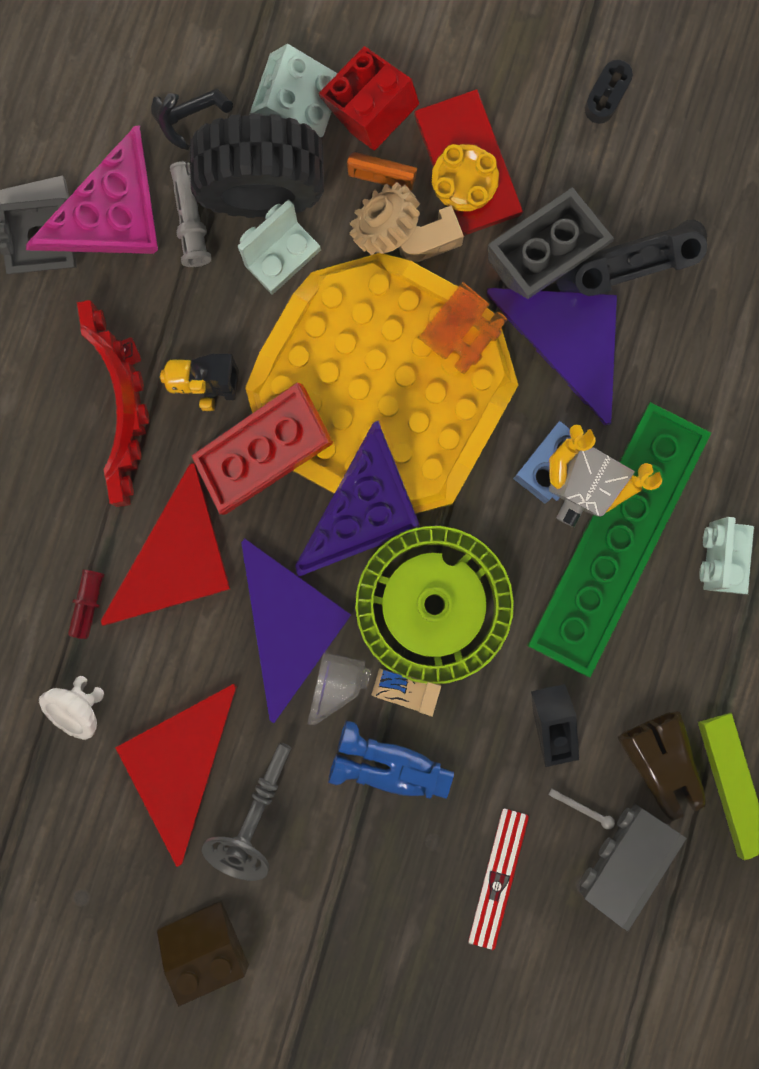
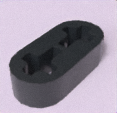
(613, 94)

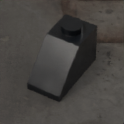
(555, 725)

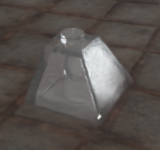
(337, 684)

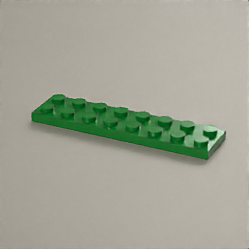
(618, 545)

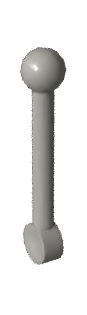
(607, 822)

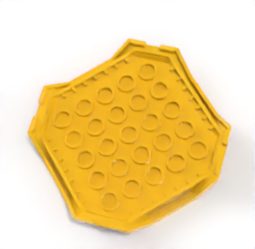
(360, 358)

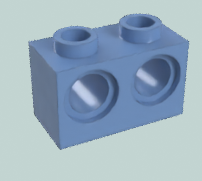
(540, 461)

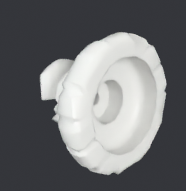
(72, 708)

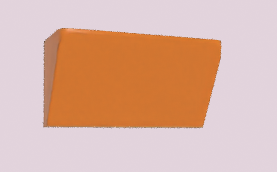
(380, 170)

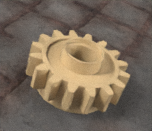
(385, 219)

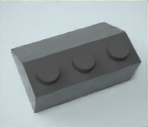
(547, 244)
(630, 865)

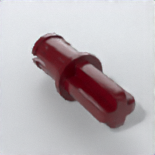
(85, 604)

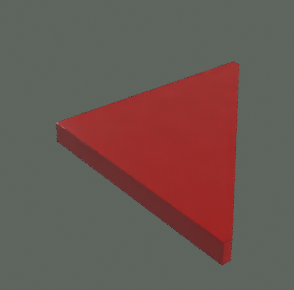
(177, 559)
(174, 766)

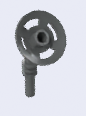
(240, 847)

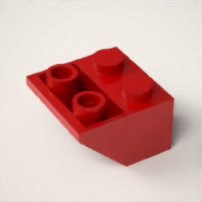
(370, 97)

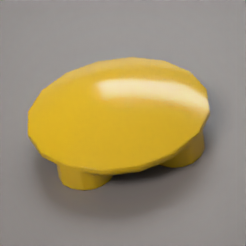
(465, 177)

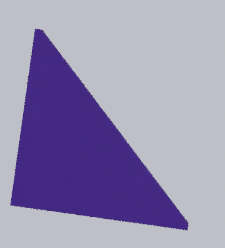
(572, 336)
(364, 510)
(290, 624)

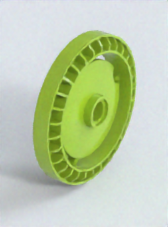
(462, 609)

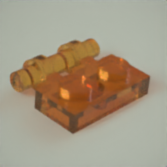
(454, 321)

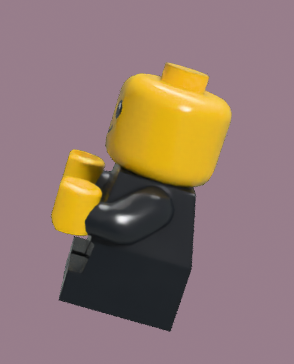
(205, 375)

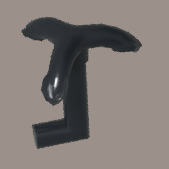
(168, 113)

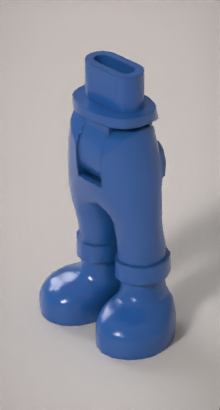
(408, 772)

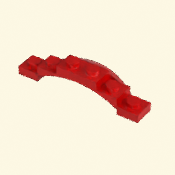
(130, 412)

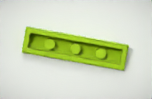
(733, 782)

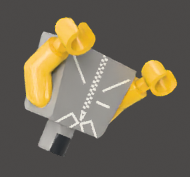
(592, 479)

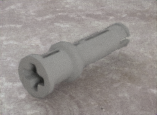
(191, 229)

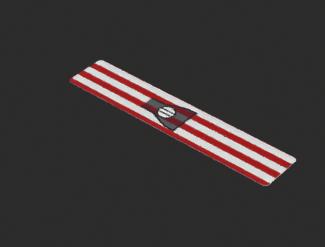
(498, 879)

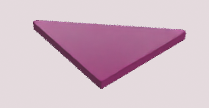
(107, 210)

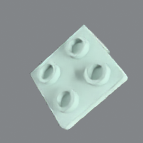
(292, 88)
(277, 247)
(727, 556)

